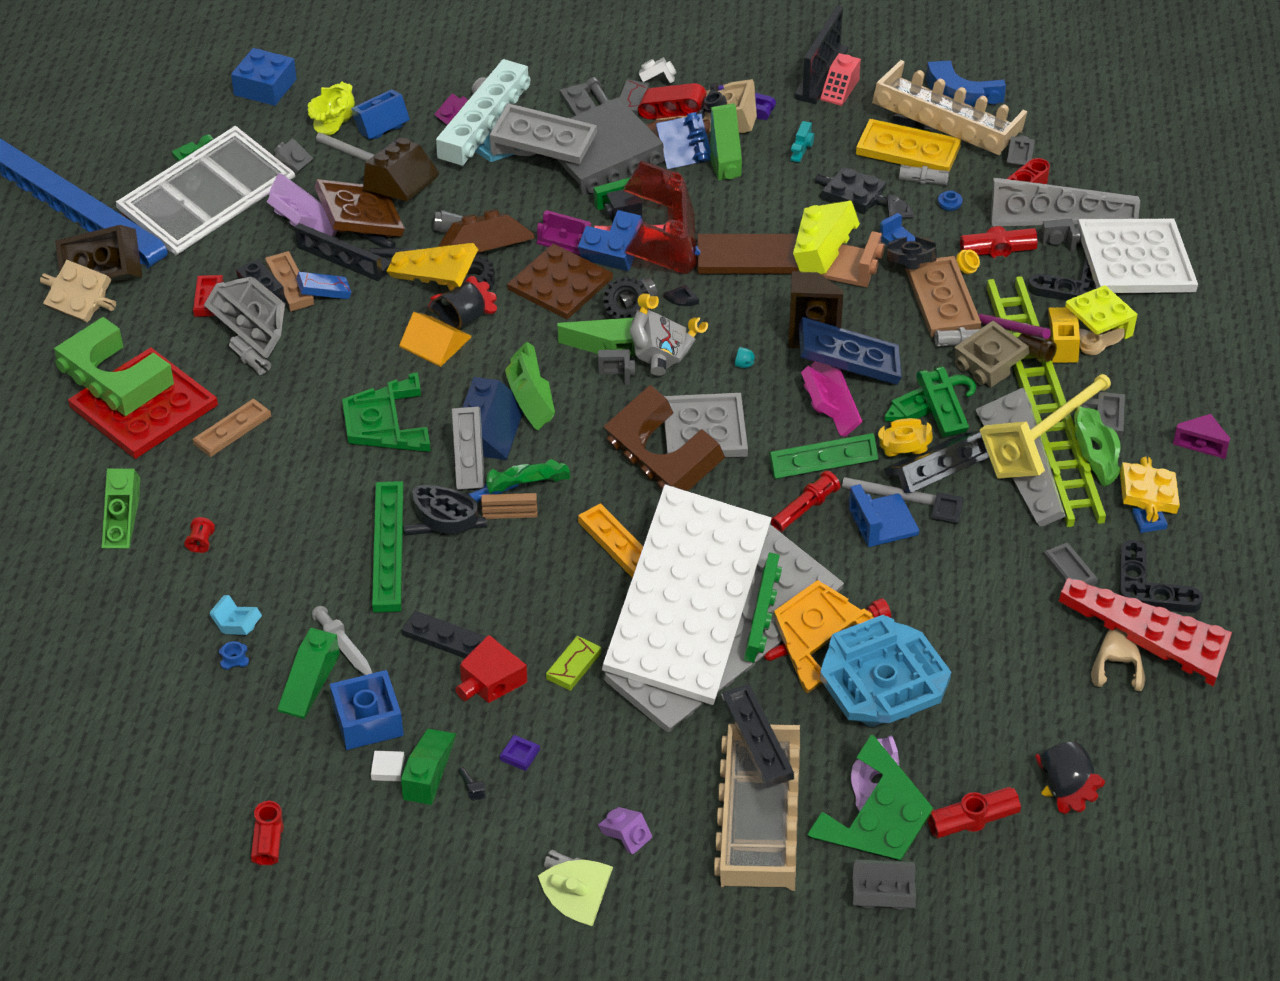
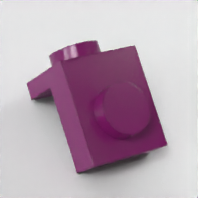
(450, 108)

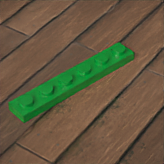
(388, 547)

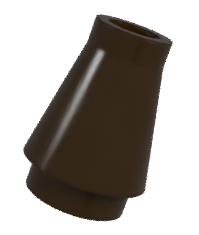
(1039, 348)

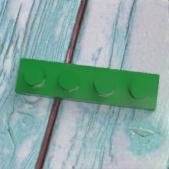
(823, 455)
(765, 598)

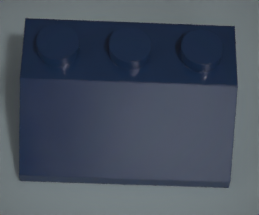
(498, 415)

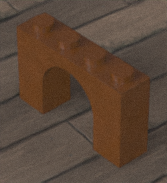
(677, 469)

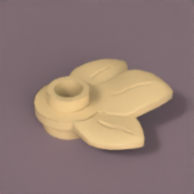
(1095, 343)

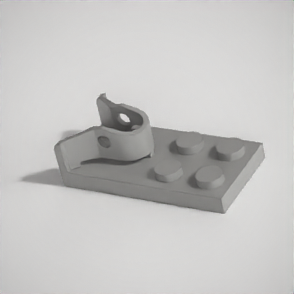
(540, 134)

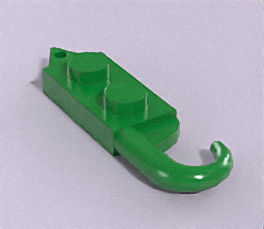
(915, 403)

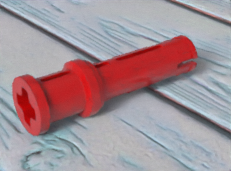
(813, 495)

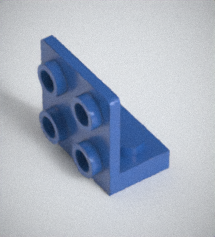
(881, 518)

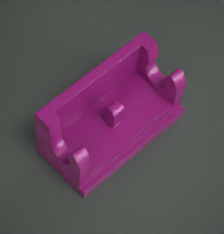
(561, 230)

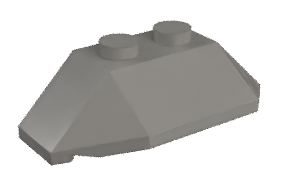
(249, 312)

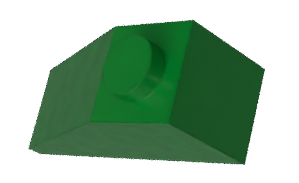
(309, 672)
(426, 766)

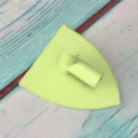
(576, 888)

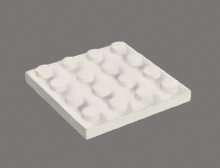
(1137, 255)

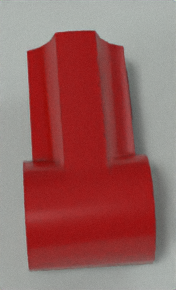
(267, 834)

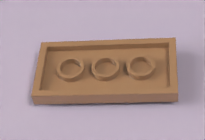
(943, 296)

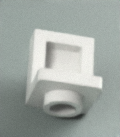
(653, 68)

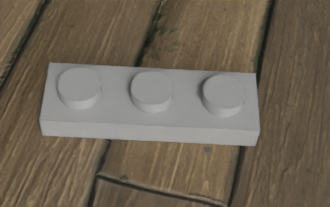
(468, 448)

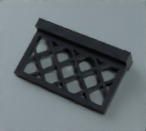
(820, 57)

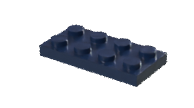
(849, 351)

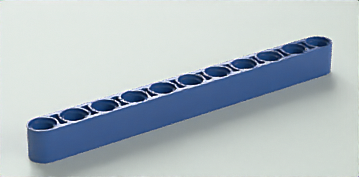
(73, 201)

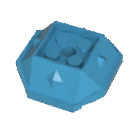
(883, 671)

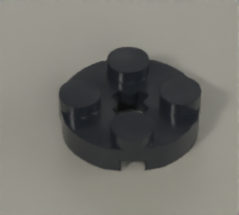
(911, 252)

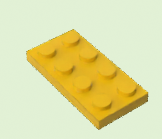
(908, 146)

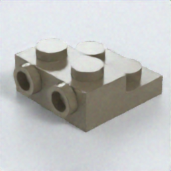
(990, 354)

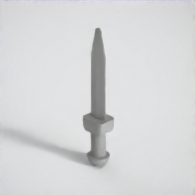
(345, 645)

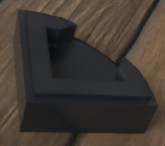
(897, 205)
(682, 296)

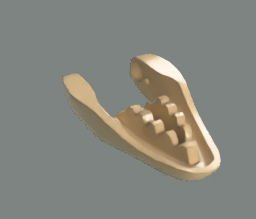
(1118, 648)

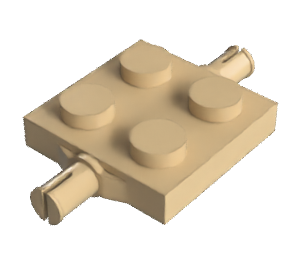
(77, 291)

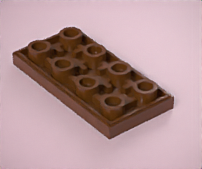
(746, 253)

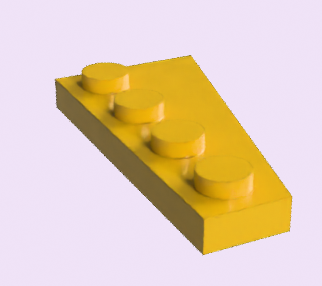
(437, 264)

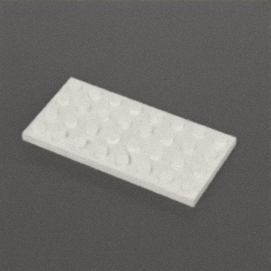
(687, 595)

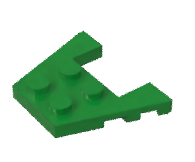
(374, 421)
(888, 818)

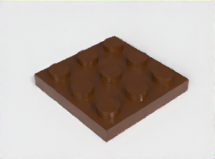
(357, 209)
(560, 281)

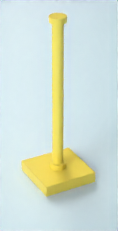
(1013, 444)

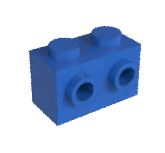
(380, 114)

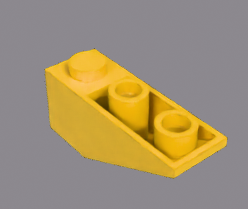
(1065, 333)

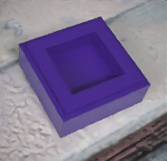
(519, 752)

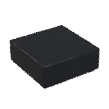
(947, 508)

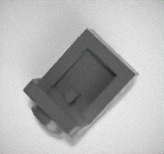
(292, 155)
(616, 363)

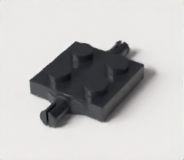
(852, 185)

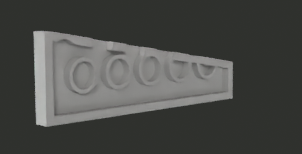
(1032, 203)
(1038, 491)

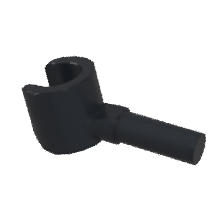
(475, 789)

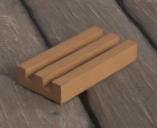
(509, 505)

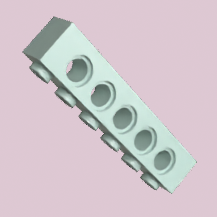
(482, 112)

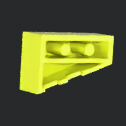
(822, 234)

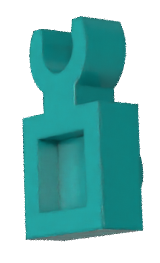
(804, 139)

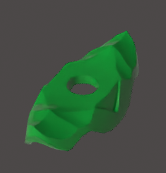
(526, 473)

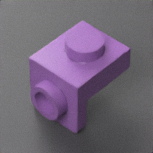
(628, 827)

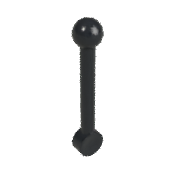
(713, 88)

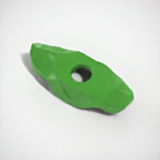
(1103, 461)

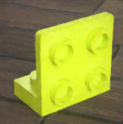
(1103, 311)

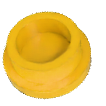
(968, 261)

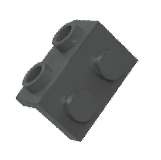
(884, 884)

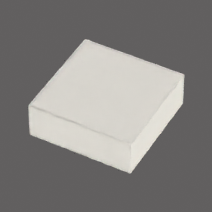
(387, 766)

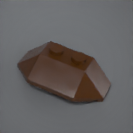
(486, 231)

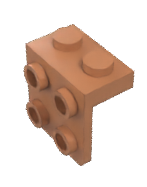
(857, 264)

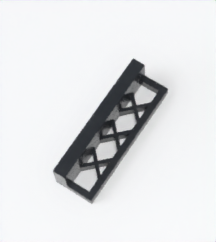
(341, 252)
(939, 461)

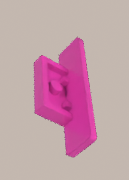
(831, 396)

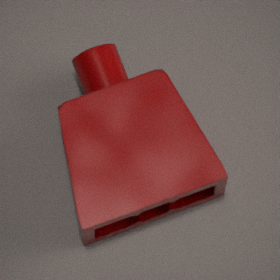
(490, 672)

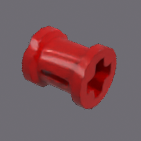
(199, 535)

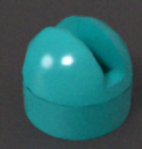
(744, 358)

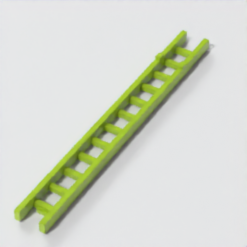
(1067, 423)

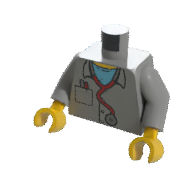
(660, 339)

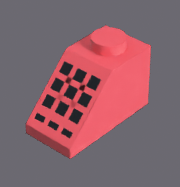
(841, 79)

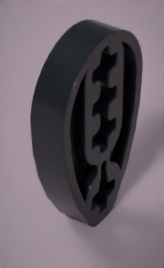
(432, 504)

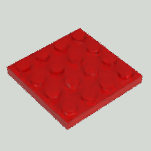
(153, 420)

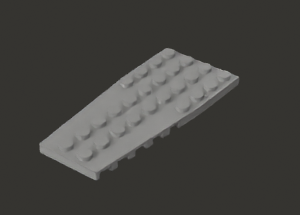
(797, 573)

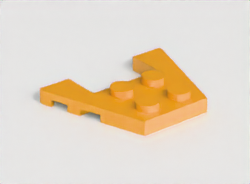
(808, 624)

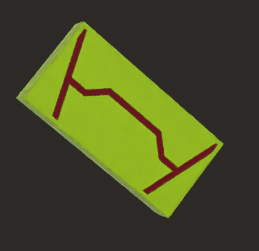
(573, 663)

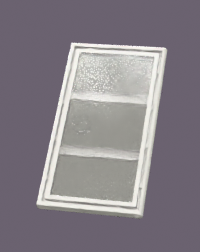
(204, 190)

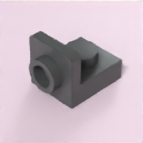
(1020, 151)
(1060, 231)

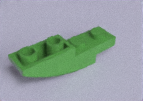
(529, 388)

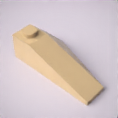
(743, 95)

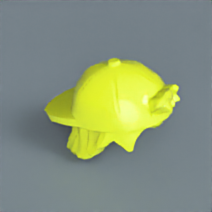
(331, 108)

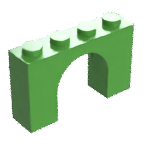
(121, 389)

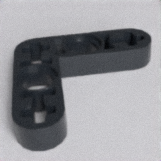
(1076, 286)
(1140, 586)

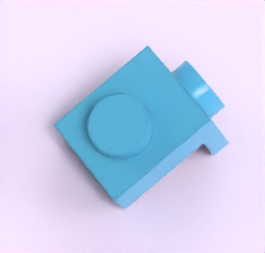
(234, 619)

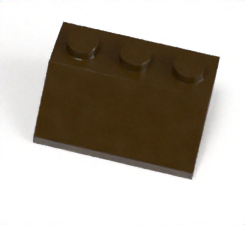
(399, 170)
(813, 299)

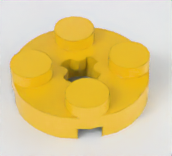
(905, 437)

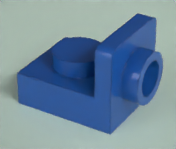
(892, 229)

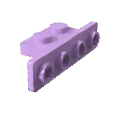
(298, 205)

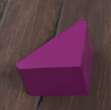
(1203, 435)

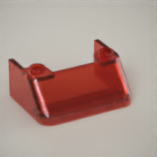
(676, 242)

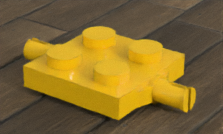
(1149, 488)

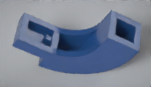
(992, 90)

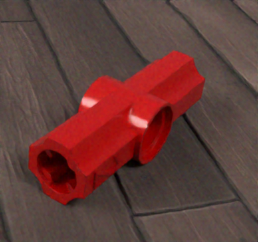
(999, 241)
(974, 812)

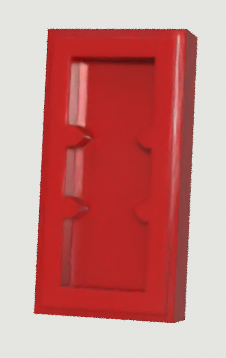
(204, 287)

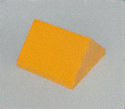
(432, 339)

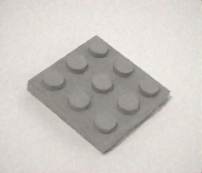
(714, 413)

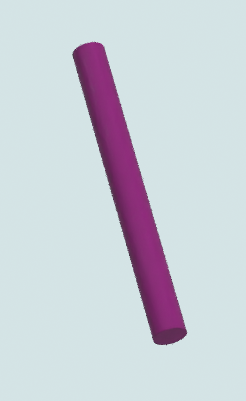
(1016, 326)

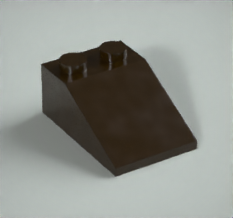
(106, 250)

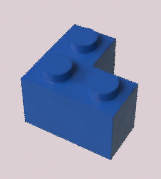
(609, 246)

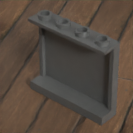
(616, 148)

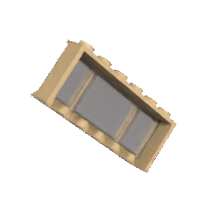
(945, 113)
(757, 822)

